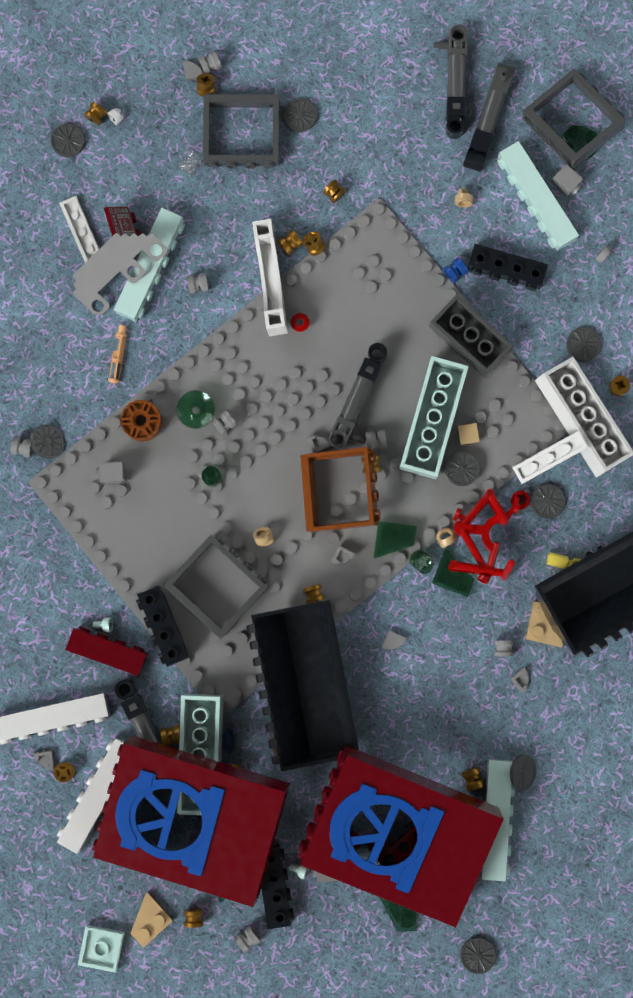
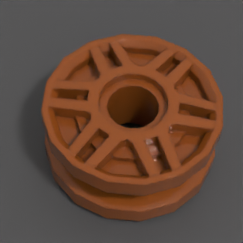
(133, 412)

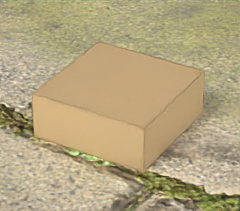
(468, 434)

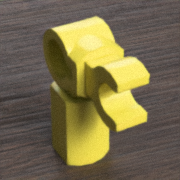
(560, 560)

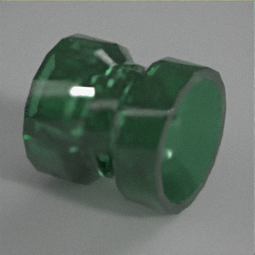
(213, 474)
(422, 565)

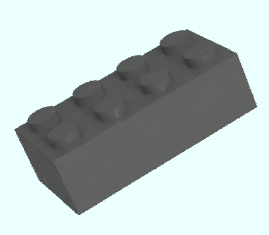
(470, 336)

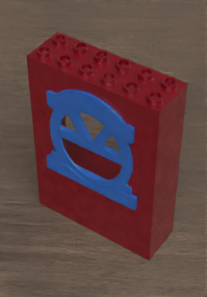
(236, 810)
(450, 844)

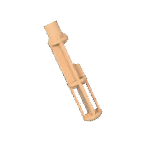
(117, 356)

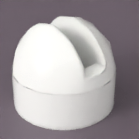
(115, 113)

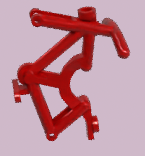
(464, 528)

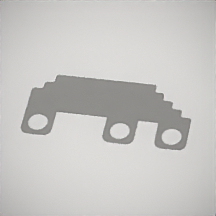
(109, 260)

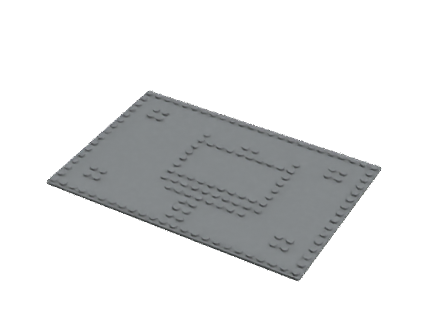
(279, 390)

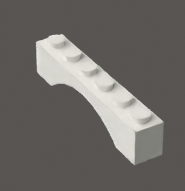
(270, 277)

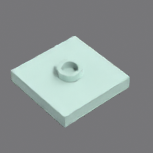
(101, 948)

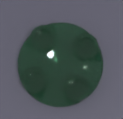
(578, 137)

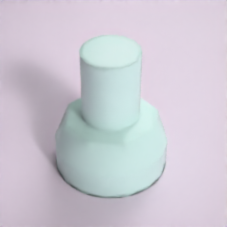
(104, 624)
(299, 869)

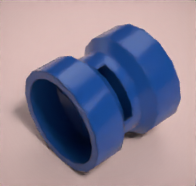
(455, 270)

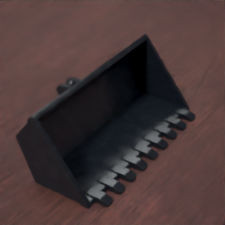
(591, 598)
(303, 684)

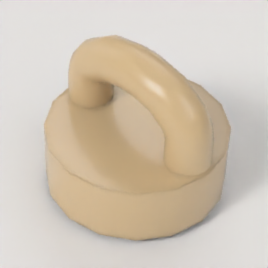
(463, 198)
(263, 536)
(448, 540)

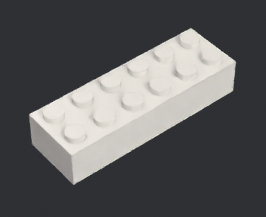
(582, 410)

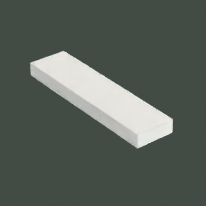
(79, 227)
(551, 456)

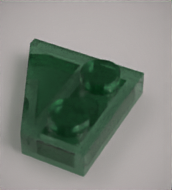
(393, 537)
(452, 580)
(401, 917)

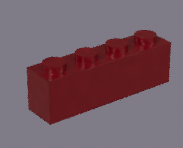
(107, 652)

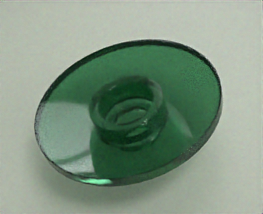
(189, 402)

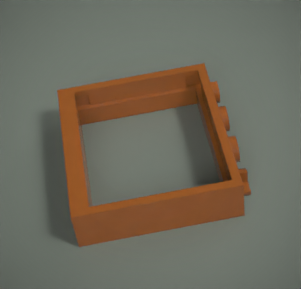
(310, 496)

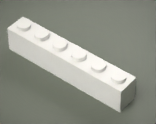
(54, 716)
(90, 802)

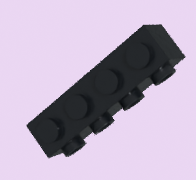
(507, 267)
(163, 626)
(275, 892)

